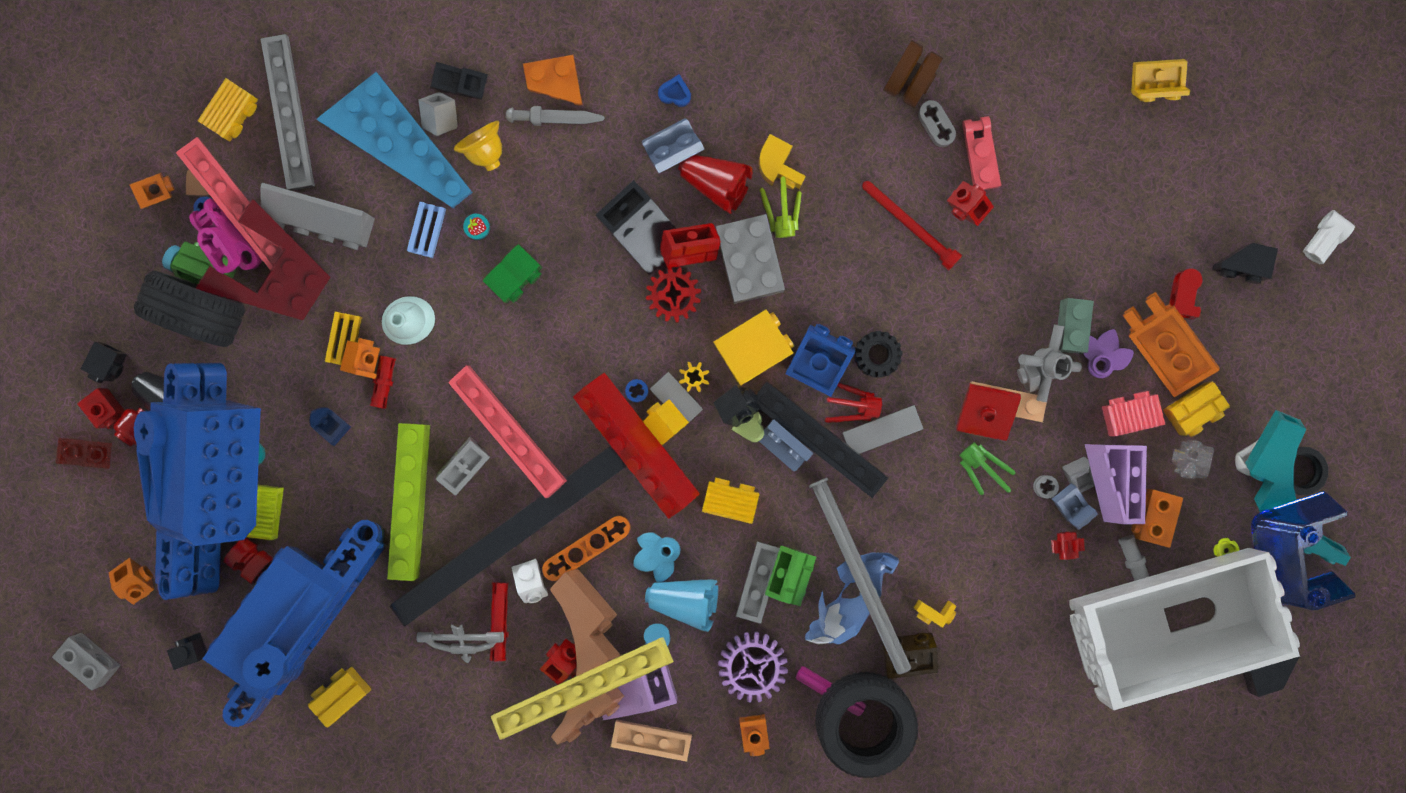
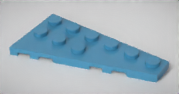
(386, 130)

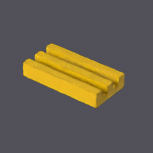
(334, 333)

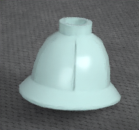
(408, 320)

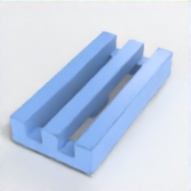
(416, 228)

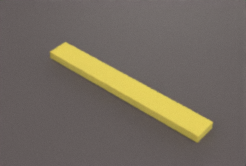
(582, 688)

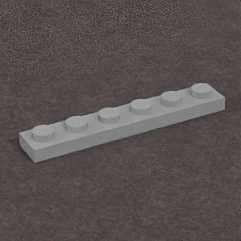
(287, 112)

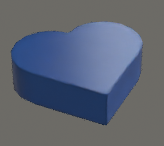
(675, 92)

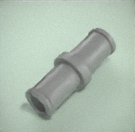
(1134, 559)

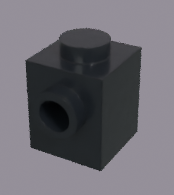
(103, 362)
(737, 406)

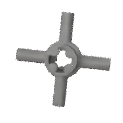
(1051, 363)

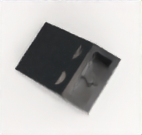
(636, 225)

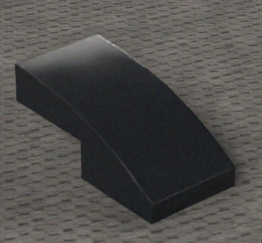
(458, 81)

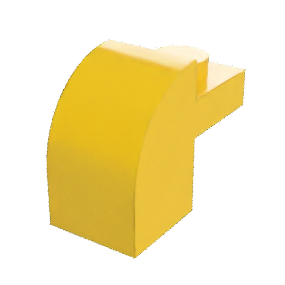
(772, 163)

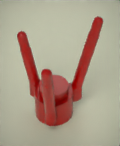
(868, 406)

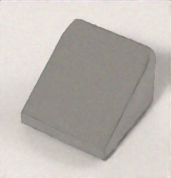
(1079, 474)

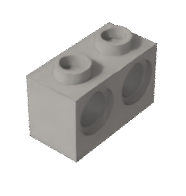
(86, 661)

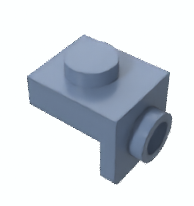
(1074, 507)

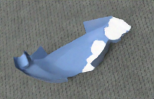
(845, 616)

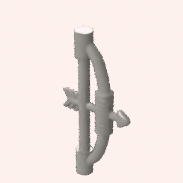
(458, 635)

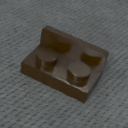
(920, 652)

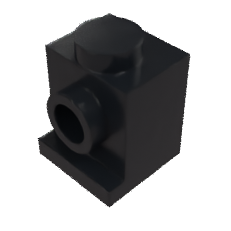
(187, 651)

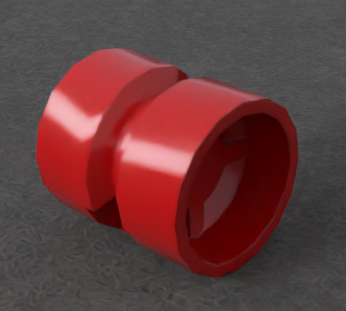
(248, 560)

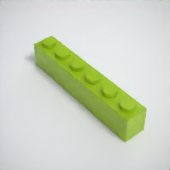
(408, 502)

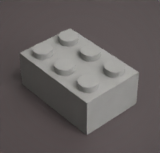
(750, 259)

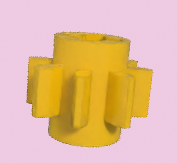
(701, 374)

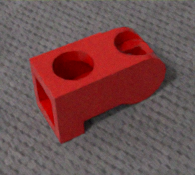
(1184, 293)

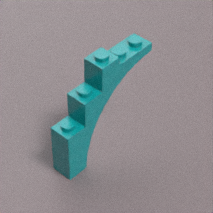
(1273, 464)

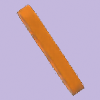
(585, 546)

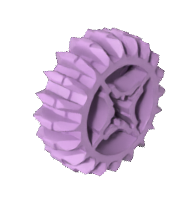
(763, 660)

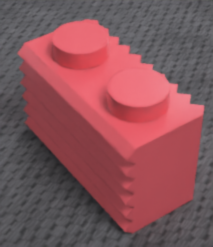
(1134, 414)

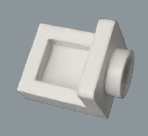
(529, 581)

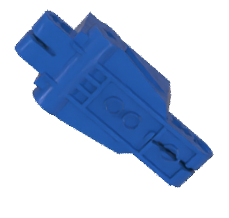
(197, 475)
(286, 618)

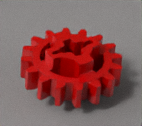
(660, 296)

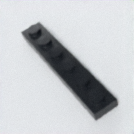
(820, 440)

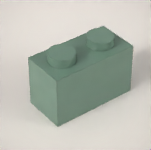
(1076, 319)

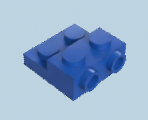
(821, 359)

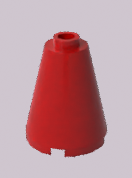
(717, 179)

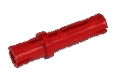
(499, 619)

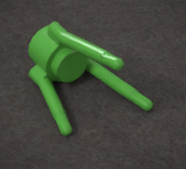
(974, 457)

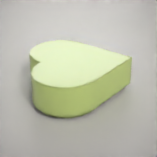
(751, 430)

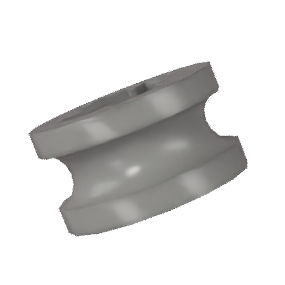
(1042, 479)

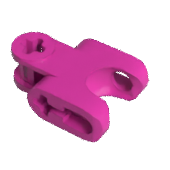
(220, 237)

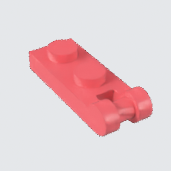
(981, 153)

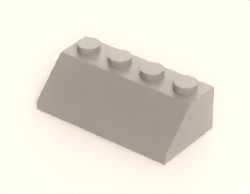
(317, 216)

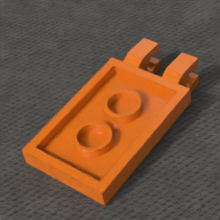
(1170, 346)

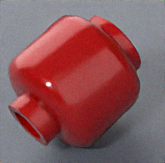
(125, 426)

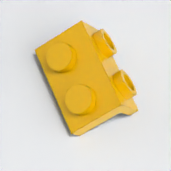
(1159, 79)

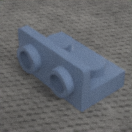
(672, 145)
(785, 445)

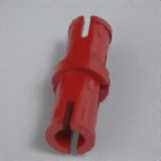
(382, 382)

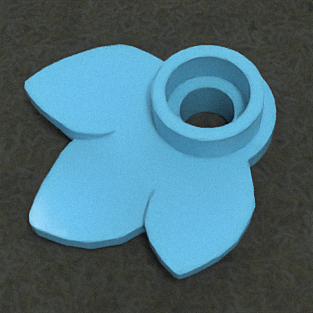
(653, 557)

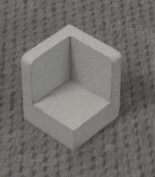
(438, 113)

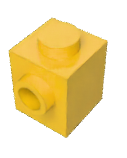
(664, 421)

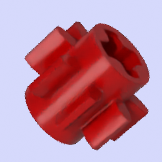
(1067, 545)

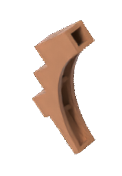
(589, 619)

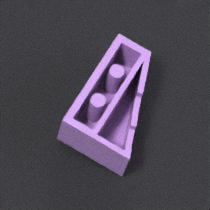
(1119, 481)

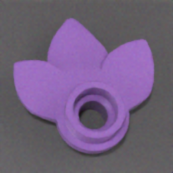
(1107, 350)

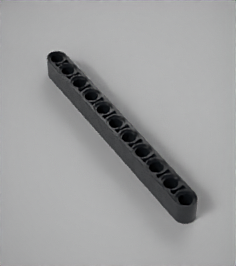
(506, 537)

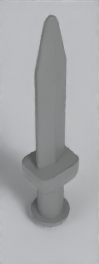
(538, 116)

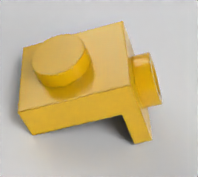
(928, 614)

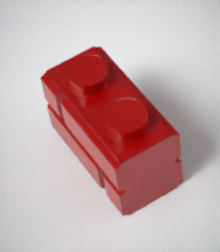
(690, 245)

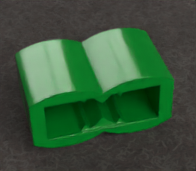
(513, 274)

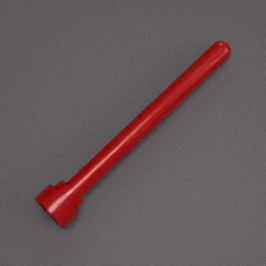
(947, 256)

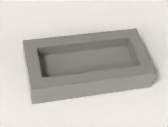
(669, 388)

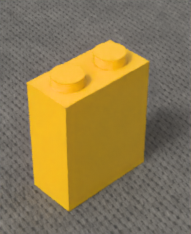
(754, 347)

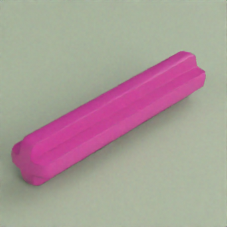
(820, 685)

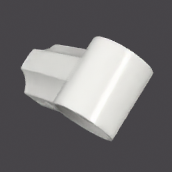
(1331, 232)

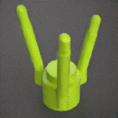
(785, 224)

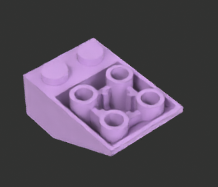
(646, 694)

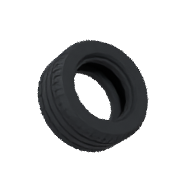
(187, 310)
(873, 760)

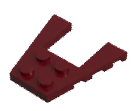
(291, 283)

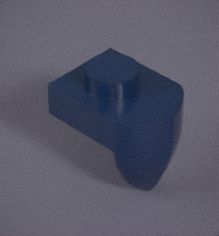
(328, 424)

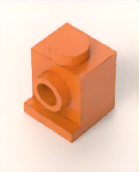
(142, 191)
(360, 358)
(754, 725)

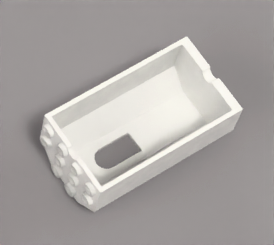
(1138, 659)

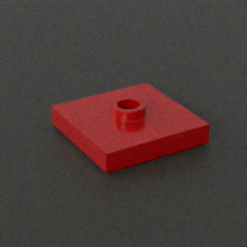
(988, 412)

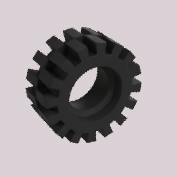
(889, 343)

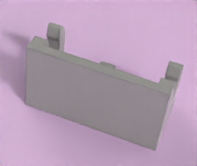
(462, 466)

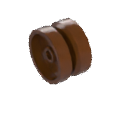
(915, 75)

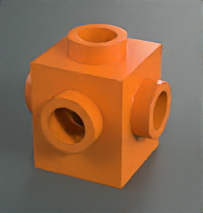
(131, 581)

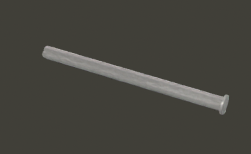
(861, 576)

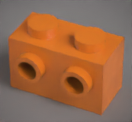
(1160, 518)

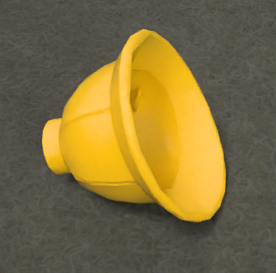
(482, 146)

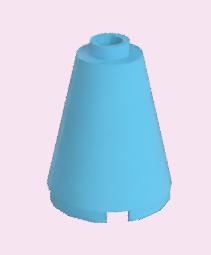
(685, 601)

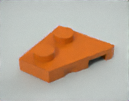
(554, 78)

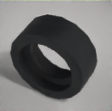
(1320, 471)

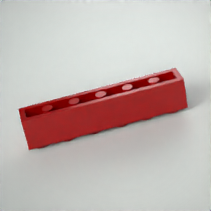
(636, 445)

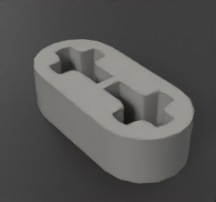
(942, 120)

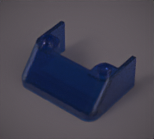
(1285, 535)

